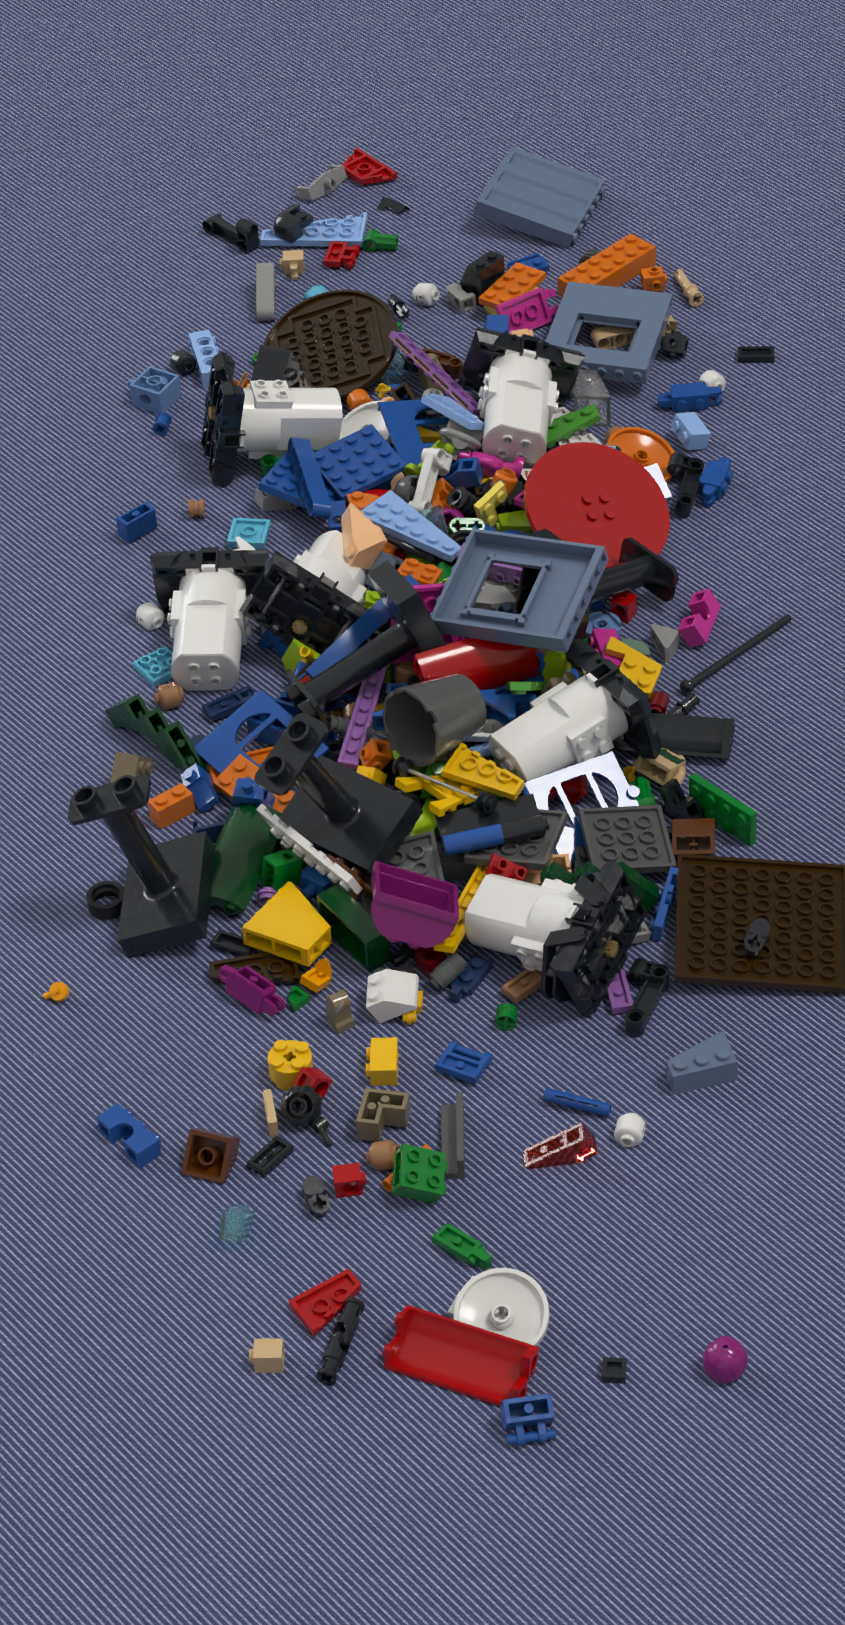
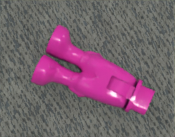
(491, 464)

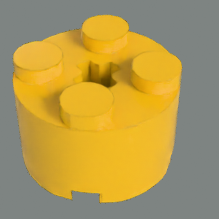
(286, 1061)

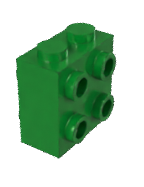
(419, 1173)

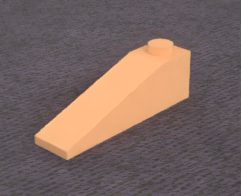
(360, 538)

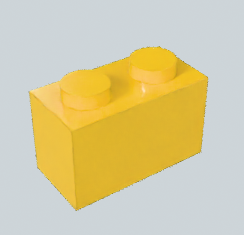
(383, 1061)

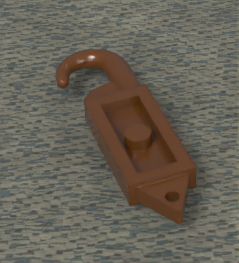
(354, 872)

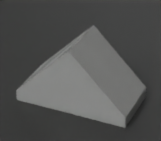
(665, 640)

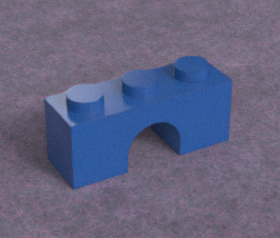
(141, 1144)

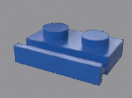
(533, 261)

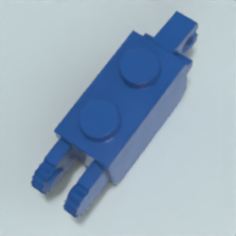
(690, 397)
(715, 480)

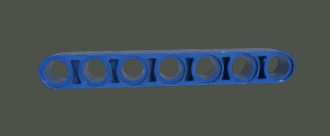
(309, 477)

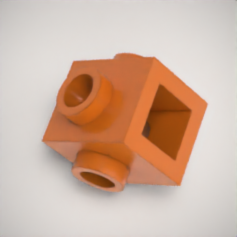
(653, 279)
(376, 754)

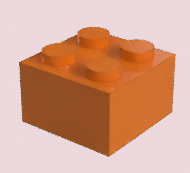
(421, 572)

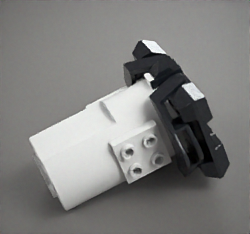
(562, 929)

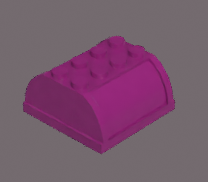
(412, 906)

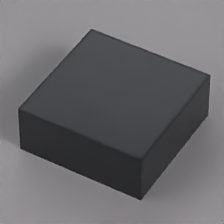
(614, 1370)

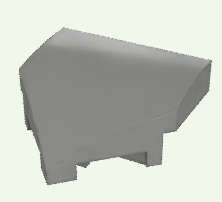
(493, 596)

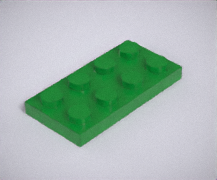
(728, 812)

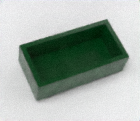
(353, 928)

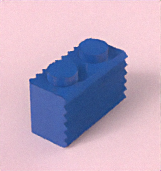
(137, 522)

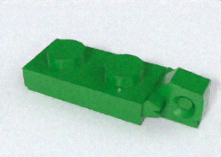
(462, 1246)

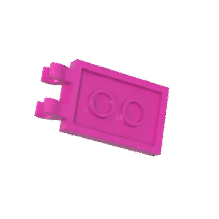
(529, 309)

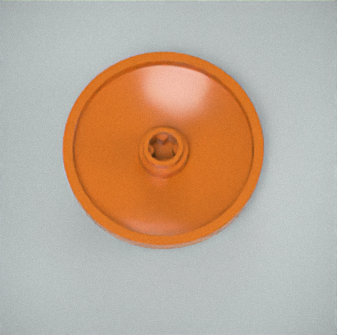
(643, 447)

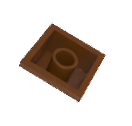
(210, 1155)

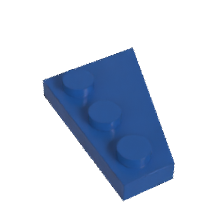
(662, 910)

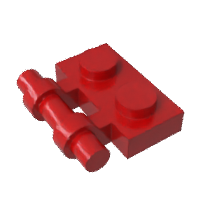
(337, 255)

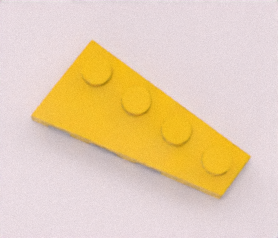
(474, 770)

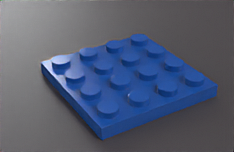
(358, 462)
(283, 483)

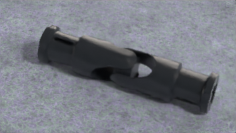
(340, 1341)

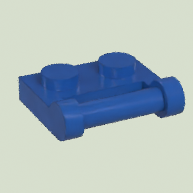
(463, 1062)

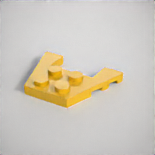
(635, 665)
(447, 798)

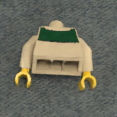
(660, 770)

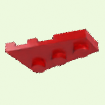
(323, 1302)

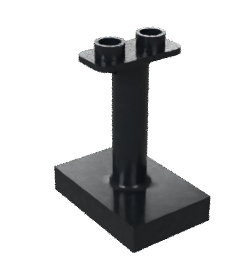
(636, 569)
(412, 632)
(335, 805)
(164, 882)

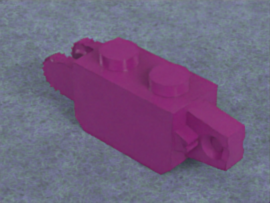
(251, 989)

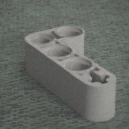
(265, 291)

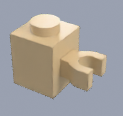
(293, 263)

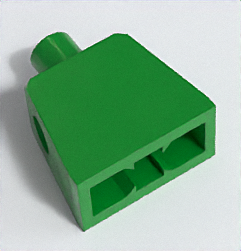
(280, 868)

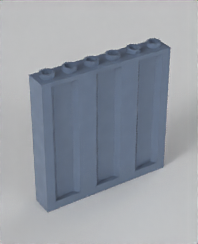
(540, 197)

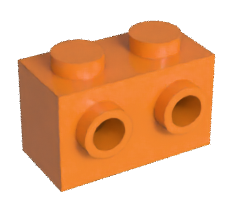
(171, 806)

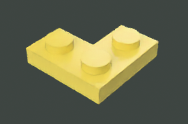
(486, 505)

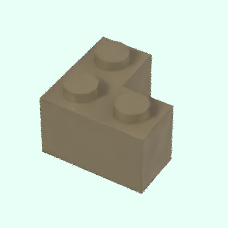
(131, 765)
(381, 1109)

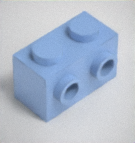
(690, 431)

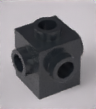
(680, 346)

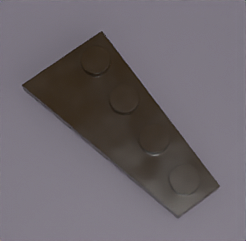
(268, 965)

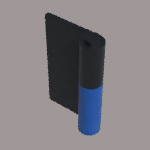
(475, 830)

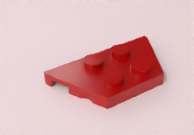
(367, 169)

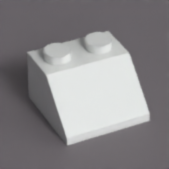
(391, 994)

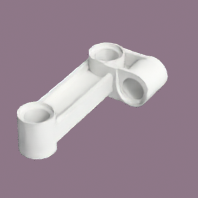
(435, 462)

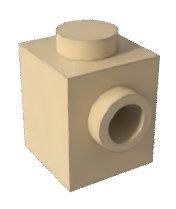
(267, 1355)

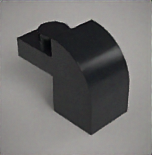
(676, 804)

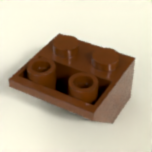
(693, 837)

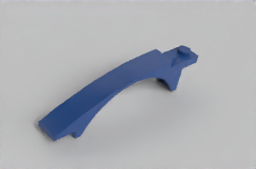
(353, 636)
(499, 707)

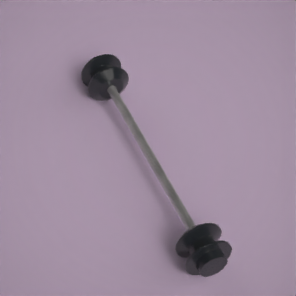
(484, 801)

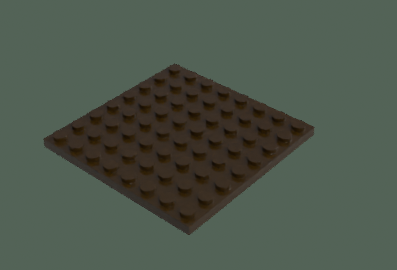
(726, 894)

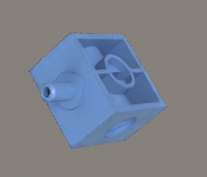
(155, 390)

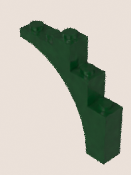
(643, 888)

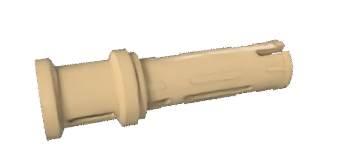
(690, 290)

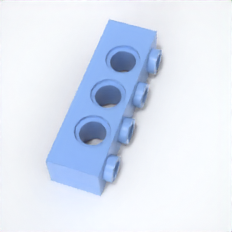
(203, 349)

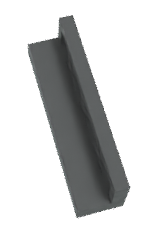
(453, 1138)

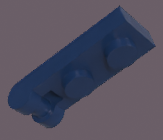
(227, 704)

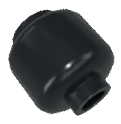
(183, 362)

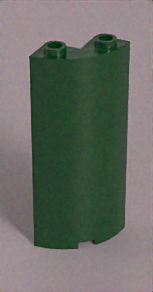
(240, 857)

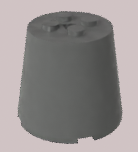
(433, 717)

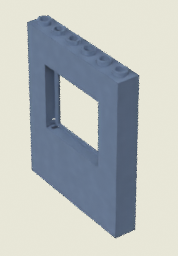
(613, 308)
(553, 606)

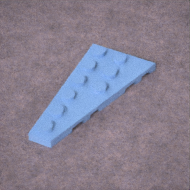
(322, 232)
(407, 524)

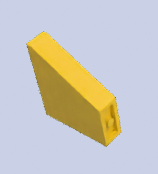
(288, 927)

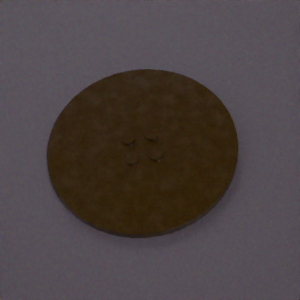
(338, 339)

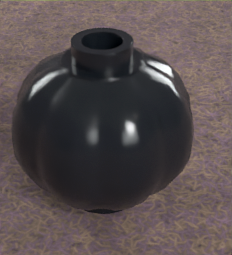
(293, 1109)

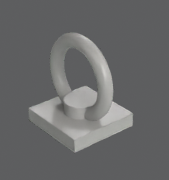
(461, 438)

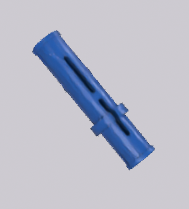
(601, 1108)

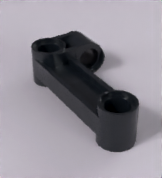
(242, 235)
(690, 471)
(654, 982)

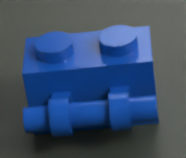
(528, 1413)

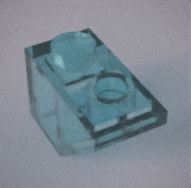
(236, 1223)

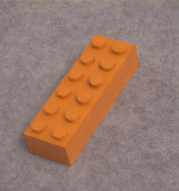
(612, 265)

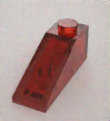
(562, 1148)

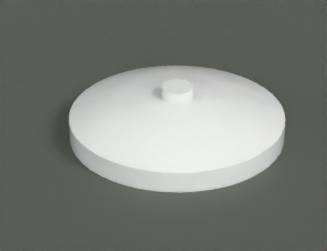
(364, 416)
(505, 1304)

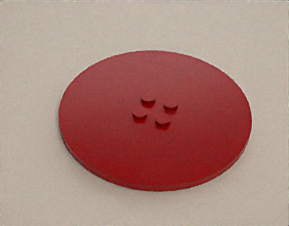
(596, 498)

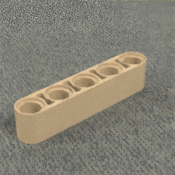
(614, 337)

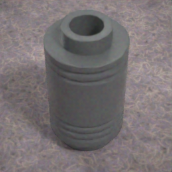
(447, 971)

